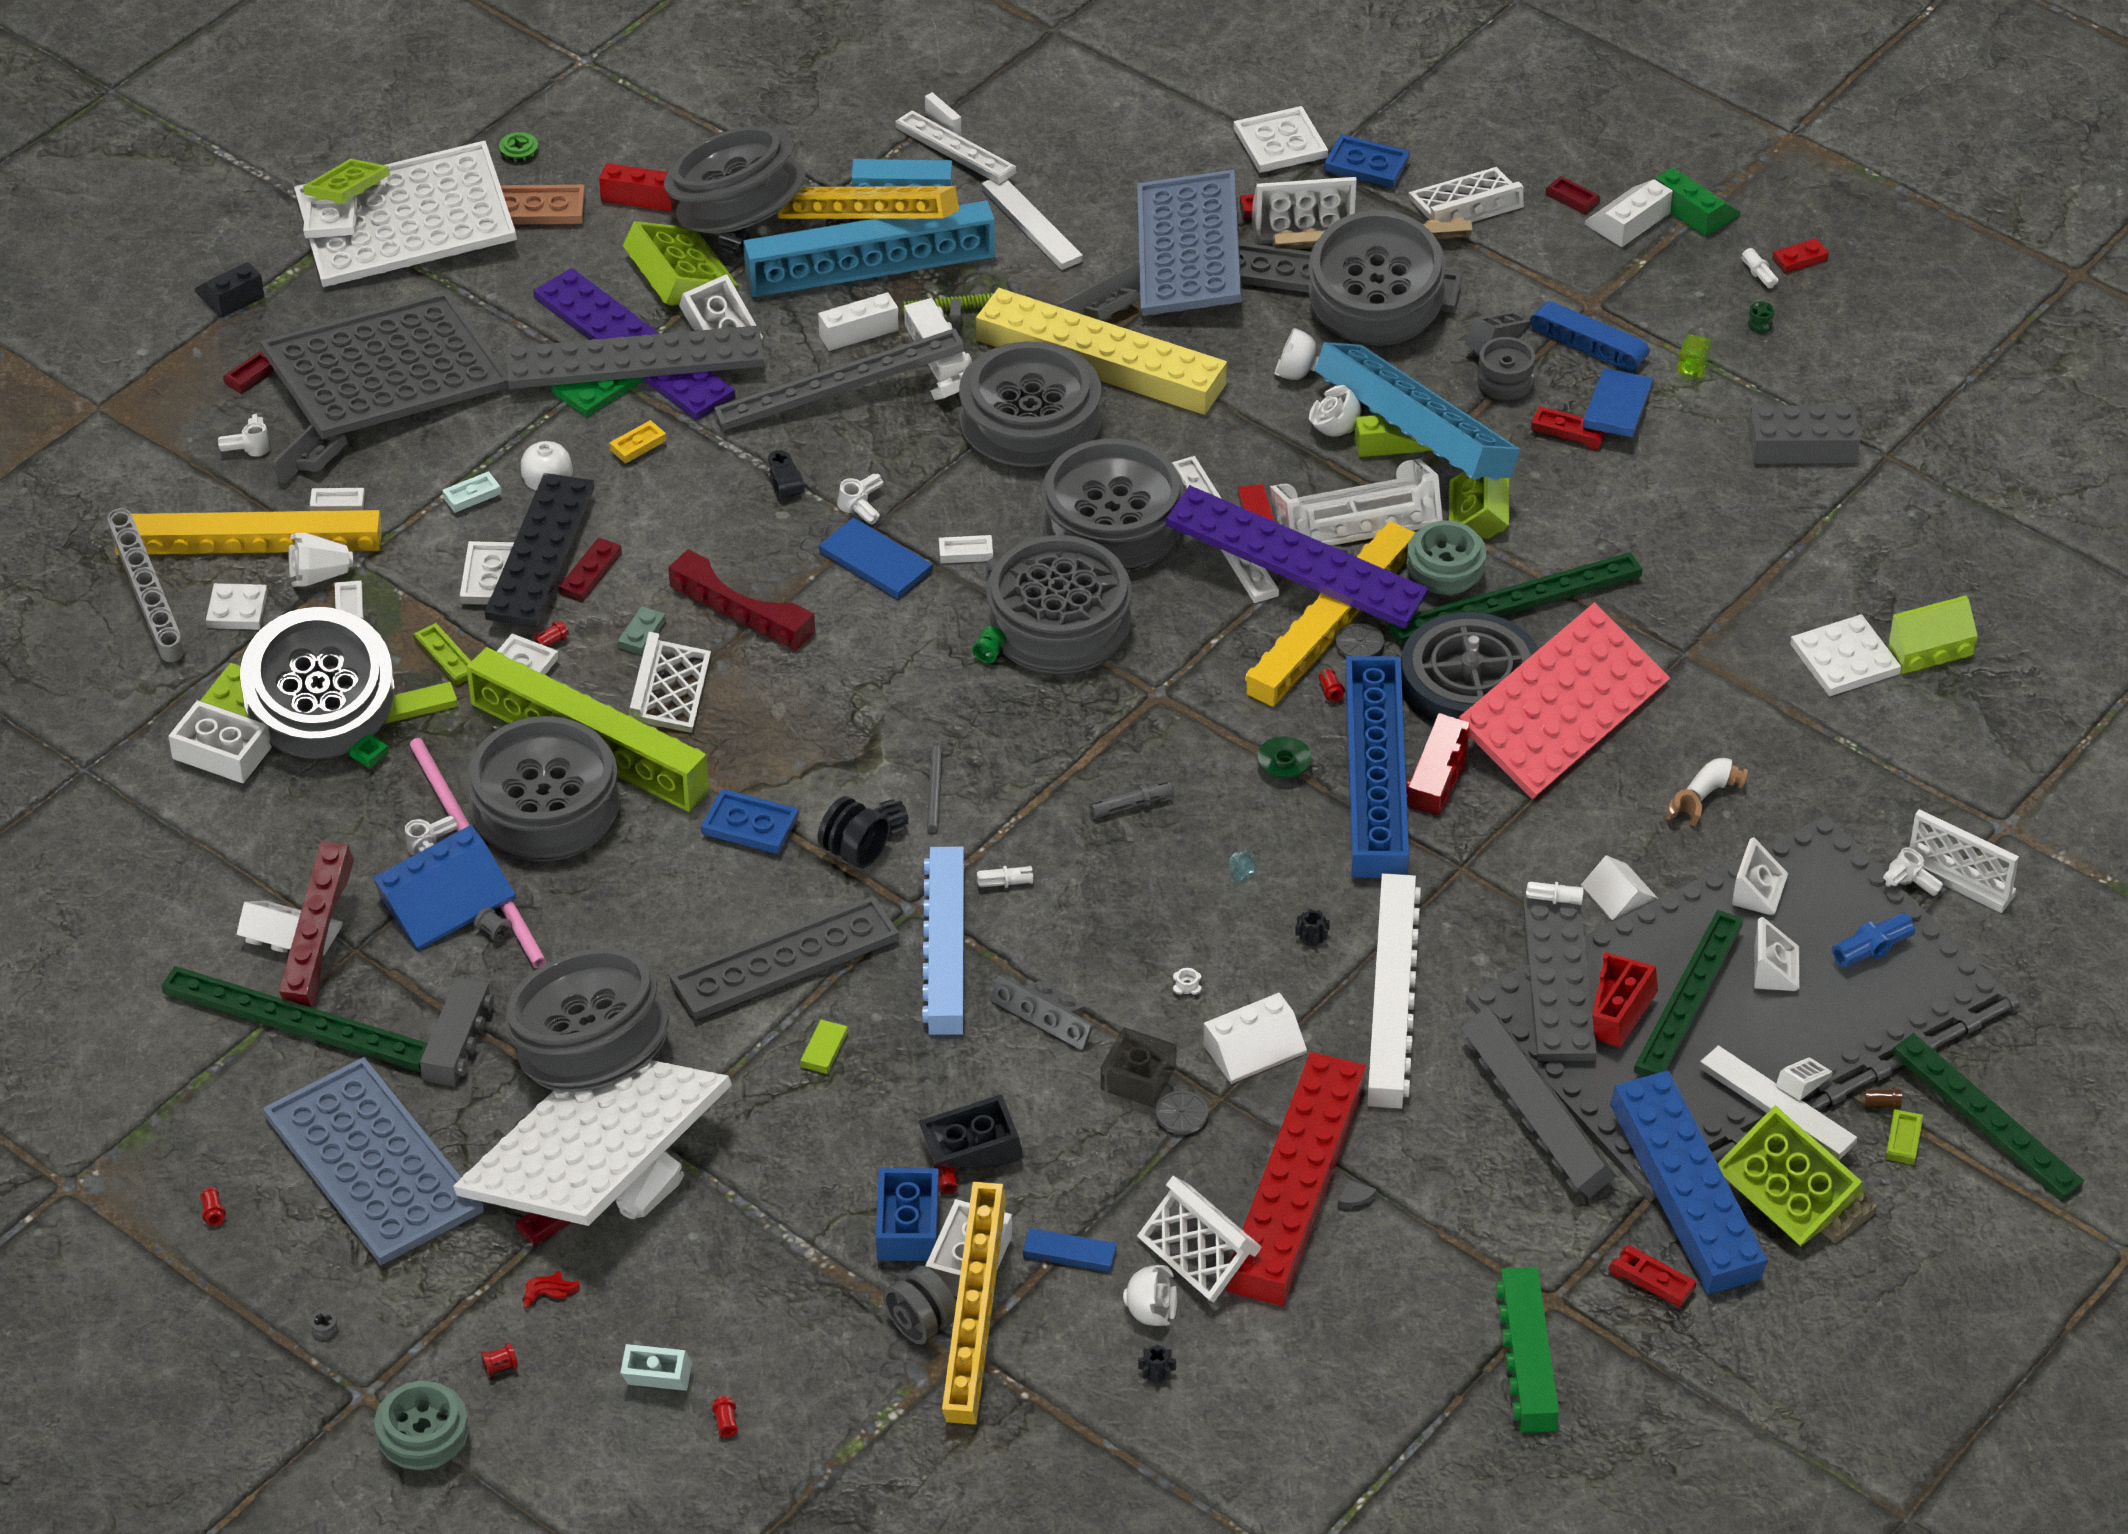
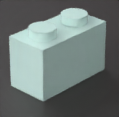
(656, 1367)

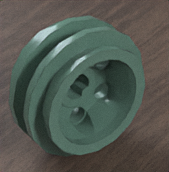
(1455, 558)
(422, 1439)

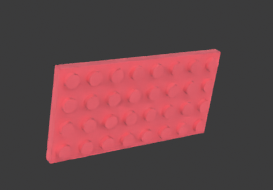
(1563, 700)

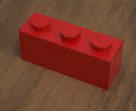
(635, 187)

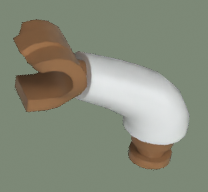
(1712, 776)

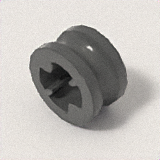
(328, 1318)

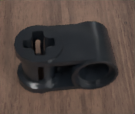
(784, 475)

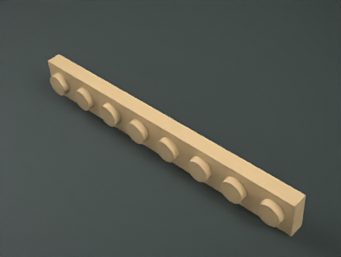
(1307, 238)

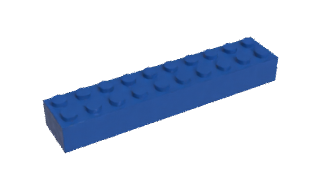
(1376, 767)

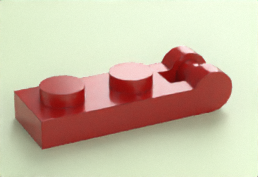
(1565, 426)
(1653, 1275)

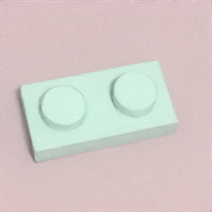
(471, 492)

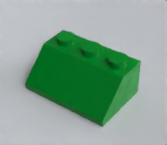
(1696, 203)

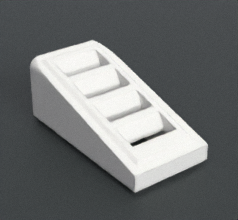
(1802, 1077)

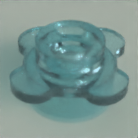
(1242, 864)

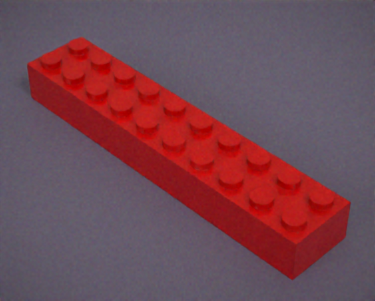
(1298, 1176)

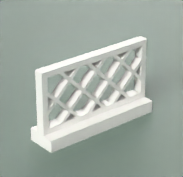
(1480, 202)
(648, 674)
(1956, 872)
(1217, 1223)

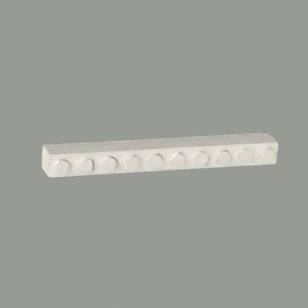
(1392, 992)

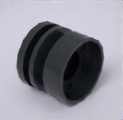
(853, 832)

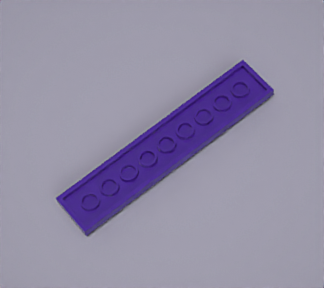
(602, 317)
(1297, 556)

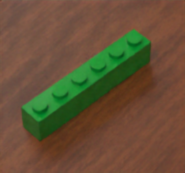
(1528, 1350)

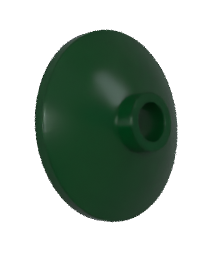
(1284, 757)

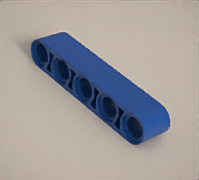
(1589, 336)

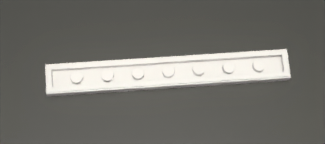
(1253, 577)

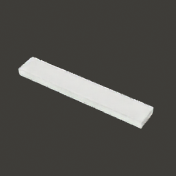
(955, 147)
(1033, 223)
(1765, 1094)

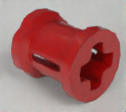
(499, 1360)

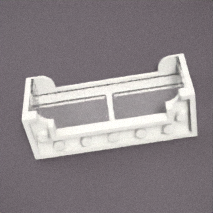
(1362, 510)

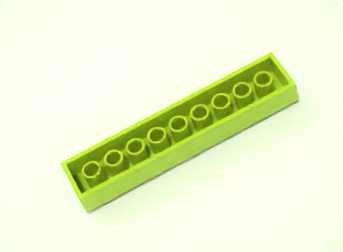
(641, 752)

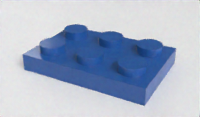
(1366, 161)
(750, 821)

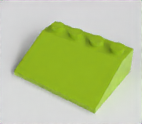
(673, 259)
(1790, 1177)

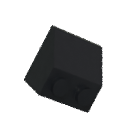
(232, 290)

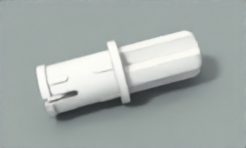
(1759, 267)
(1005, 876)
(1555, 892)

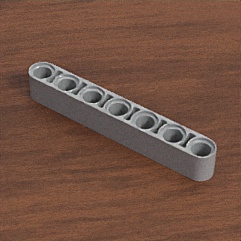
(146, 585)

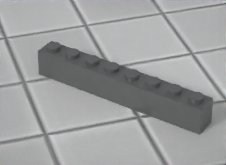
(1538, 1102)

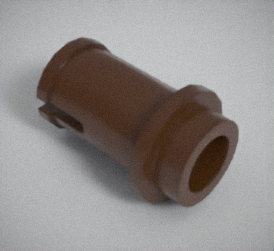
(1883, 1098)

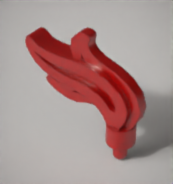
(551, 1286)

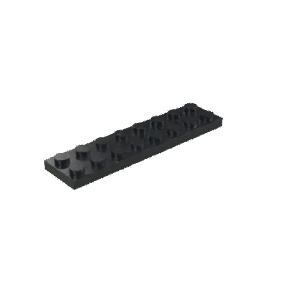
(539, 550)

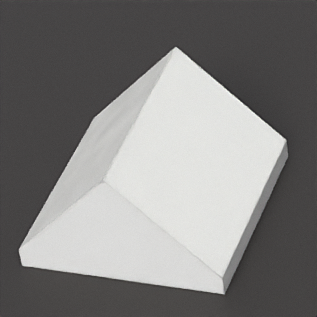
(1759, 880)
(1616, 889)
(1775, 959)

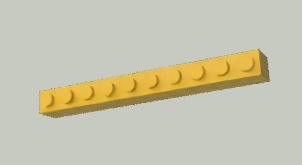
(255, 531)
(1320, 624)

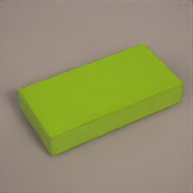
(824, 1046)
(1904, 1137)

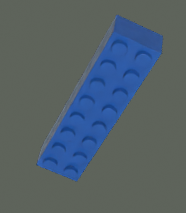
(1688, 1182)

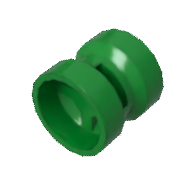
(988, 645)

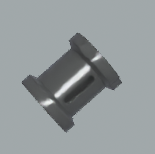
(493, 924)

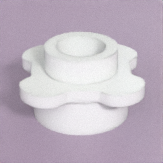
(1187, 981)

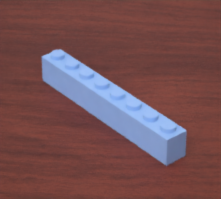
(945, 942)

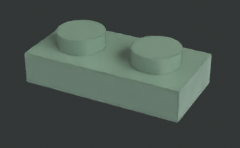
(636, 633)

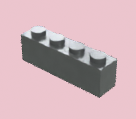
(456, 1032)

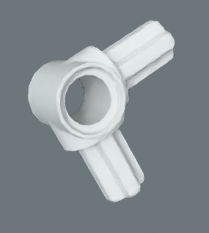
(253, 438)
(854, 496)
(423, 835)
(1908, 869)

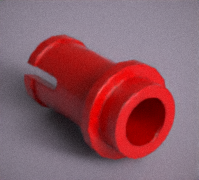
(556, 632)
(1333, 690)
(947, 1180)
(213, 1211)
(724, 1411)

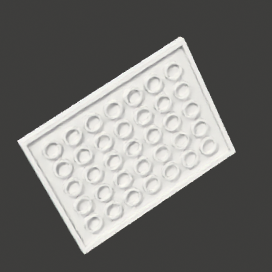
(418, 215)
(591, 1144)

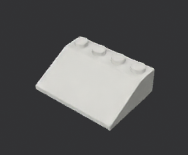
(1300, 206)

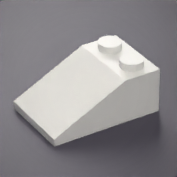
(715, 306)

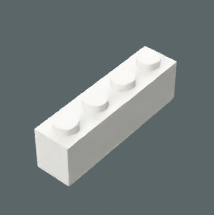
(925, 320)

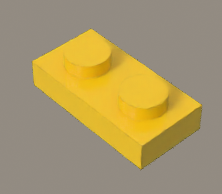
(637, 441)

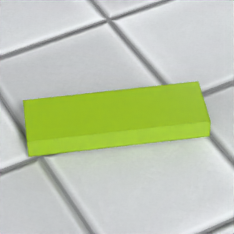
(443, 653)
(422, 702)

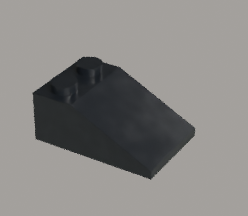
(973, 1135)

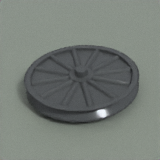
(1359, 640)
(1182, 1112)

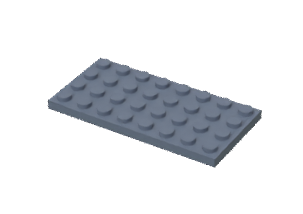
(1188, 243)
(371, 1160)

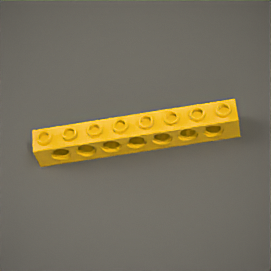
(872, 203)
(974, 1303)

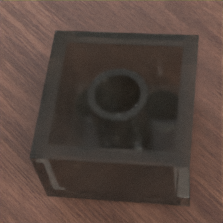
(1138, 1067)

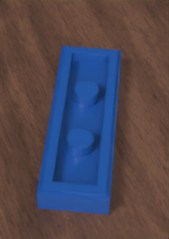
(1069, 1250)

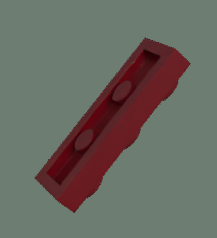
(590, 569)

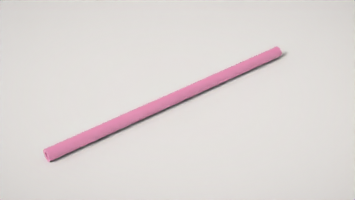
(453, 809)

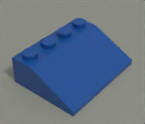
(443, 887)

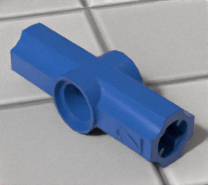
(1873, 940)

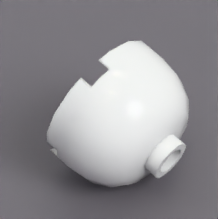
(1297, 356)
(1336, 412)
(544, 458)
(1151, 1296)

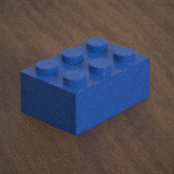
(907, 1213)

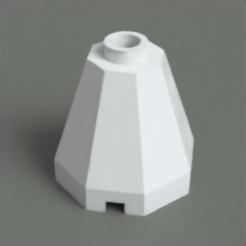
(316, 559)
(650, 1187)

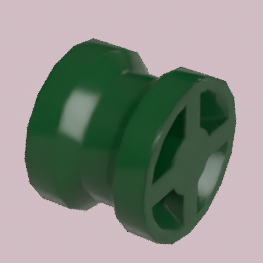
(1761, 317)

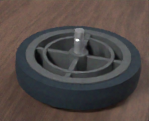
(1459, 660)

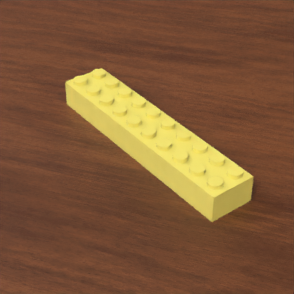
(1116, 353)

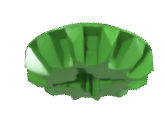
(527, 143)

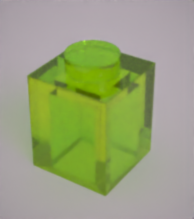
(1694, 355)

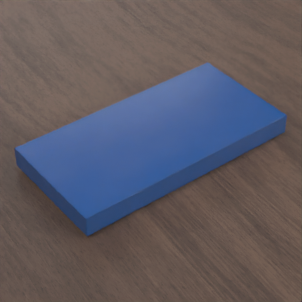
(1617, 402)
(875, 558)

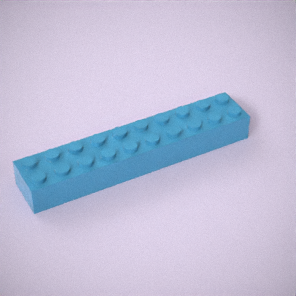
(867, 250)
(1418, 411)

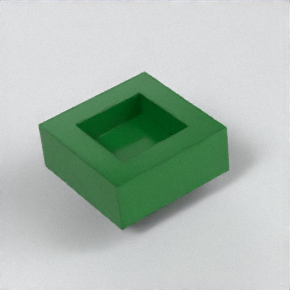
(369, 750)

